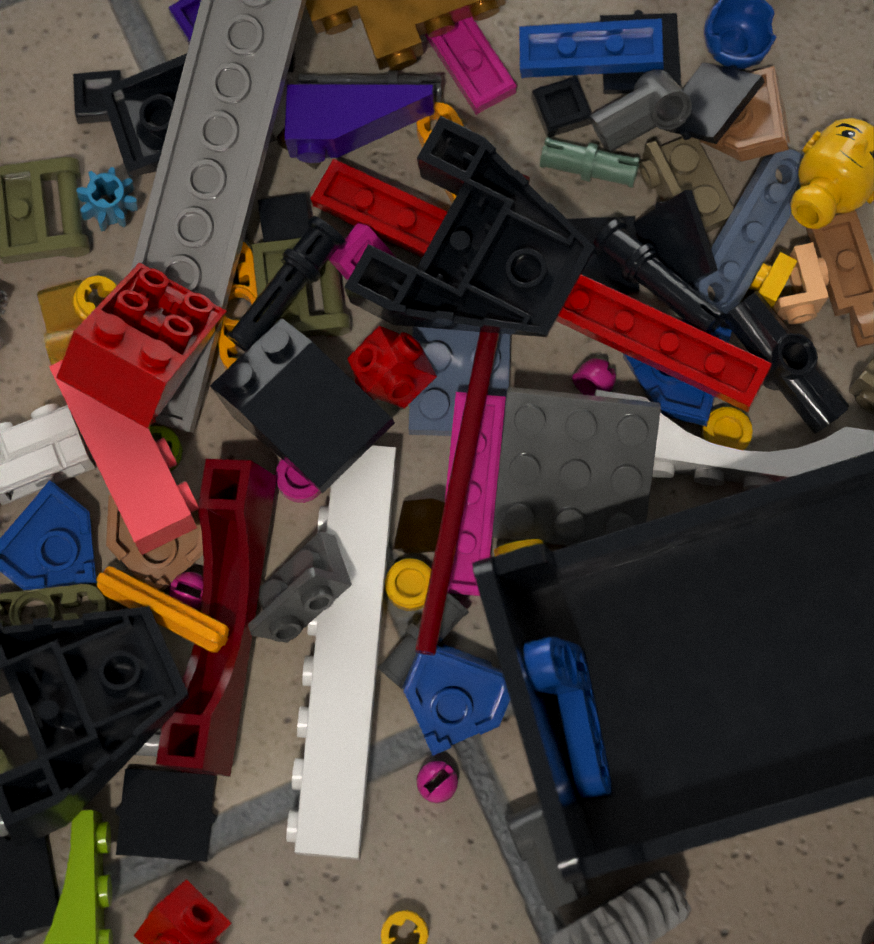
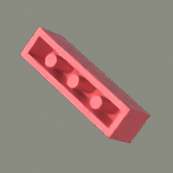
(133, 471)

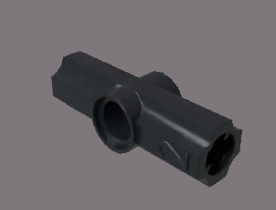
(801, 379)

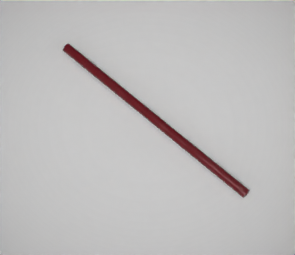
(457, 493)

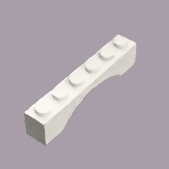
(713, 464)

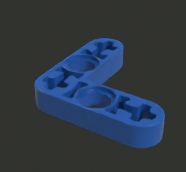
(562, 670)

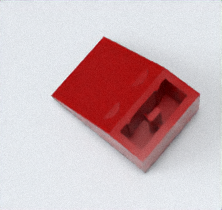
(139, 344)

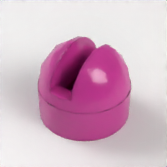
(594, 376)
(192, 580)
(445, 790)

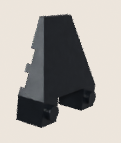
(496, 260)
(89, 702)

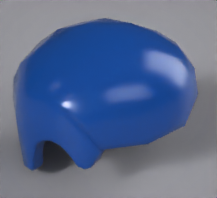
(739, 32)

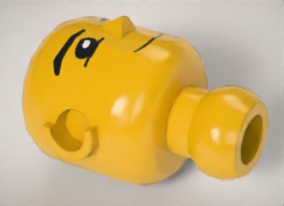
(835, 173)

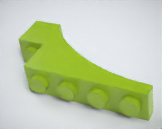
(85, 889)

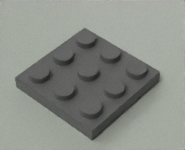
(573, 466)

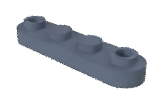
(752, 229)

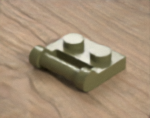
(24, 211)
(334, 322)

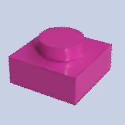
(357, 241)

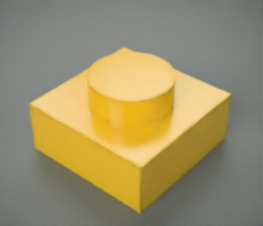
(772, 279)

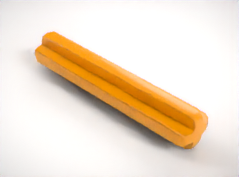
(166, 610)

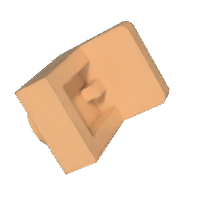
(808, 286)

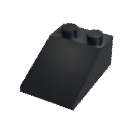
(141, 113)
(301, 405)

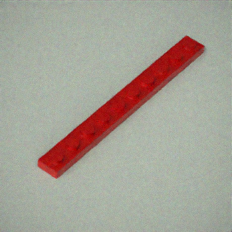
(590, 309)

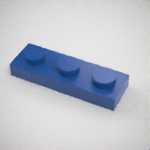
(591, 48)

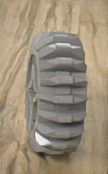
(632, 916)

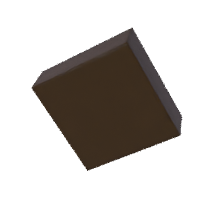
(419, 526)

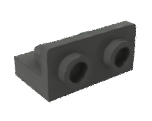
(301, 590)

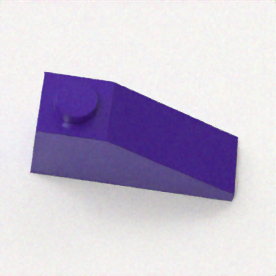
(340, 118)

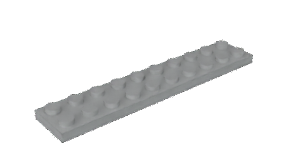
(216, 160)

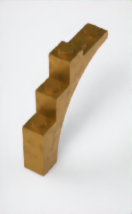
(396, 24)

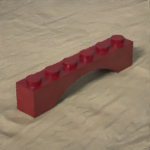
(234, 528)

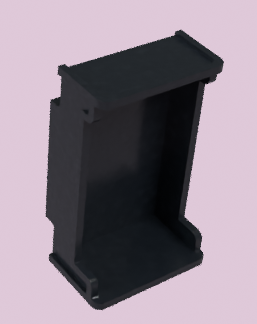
(718, 664)

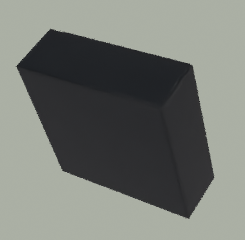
(87, 96)
(561, 107)
(283, 217)

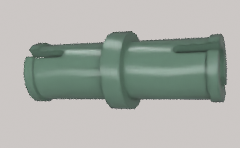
(589, 162)

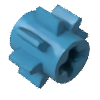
(106, 212)

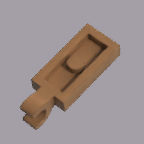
(850, 273)

